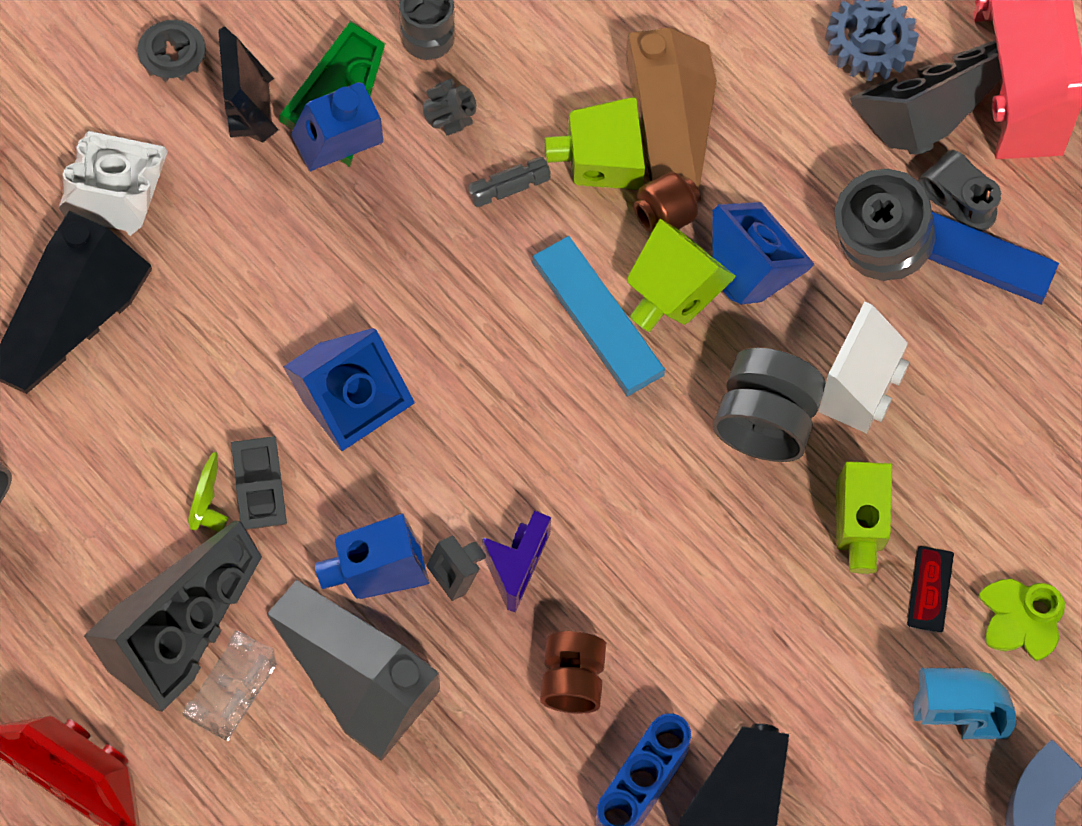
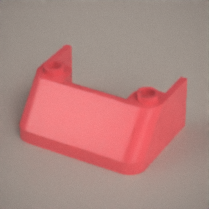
(1039, 74)

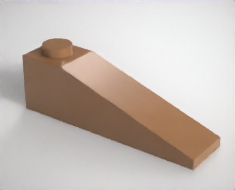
(674, 97)

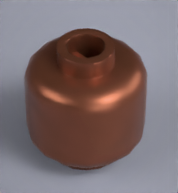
(667, 199)

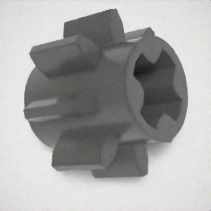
(449, 107)

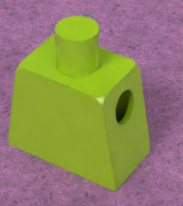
(602, 146)
(674, 277)
(863, 496)

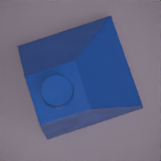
(756, 251)
(349, 385)

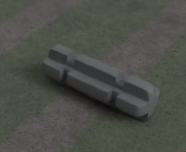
(509, 182)

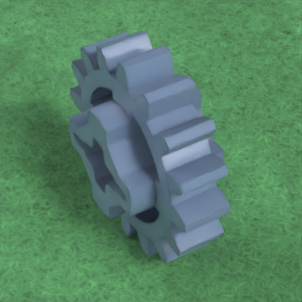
(872, 37)

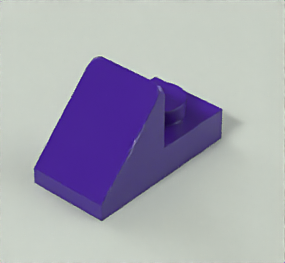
(515, 565)

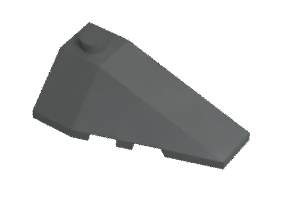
(933, 104)

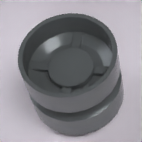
(769, 405)

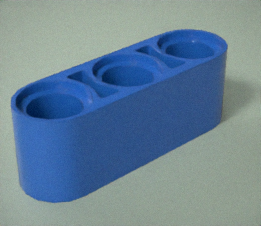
(647, 757)

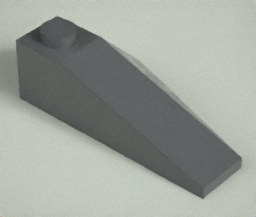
(166, 625)
(359, 671)

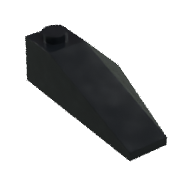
(73, 291)

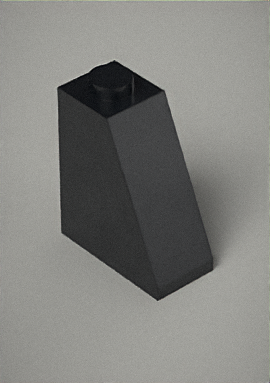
(744, 783)

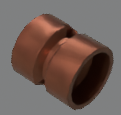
(573, 672)

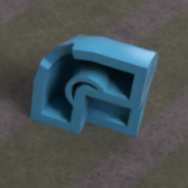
(965, 699)

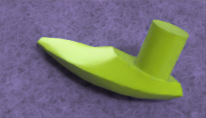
(200, 512)

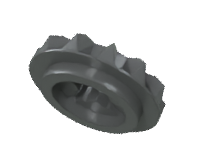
(186, 41)

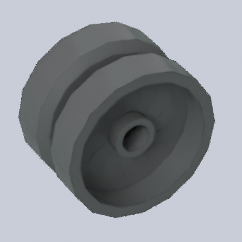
(885, 224)

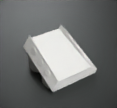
(112, 180)

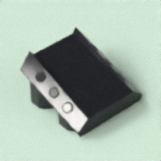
(245, 90)

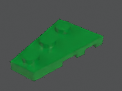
(349, 60)

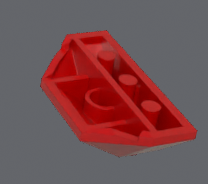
(72, 768)

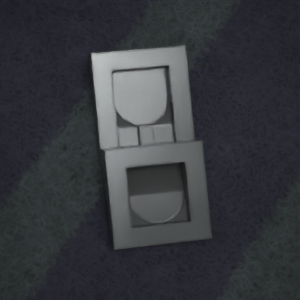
(258, 483)

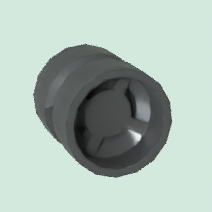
(427, 27)

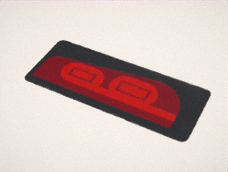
(930, 589)

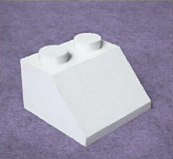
(865, 371)

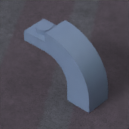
(1043, 787)

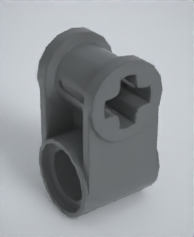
(961, 189)

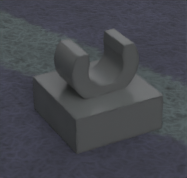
(455, 566)

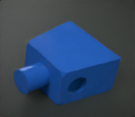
(343, 124)
(376, 560)

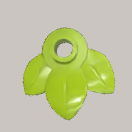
(1018, 622)

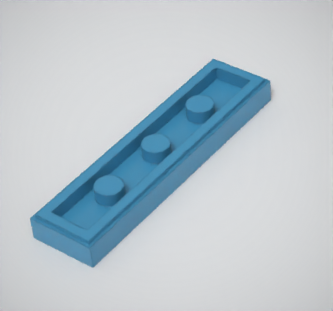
(598, 316)

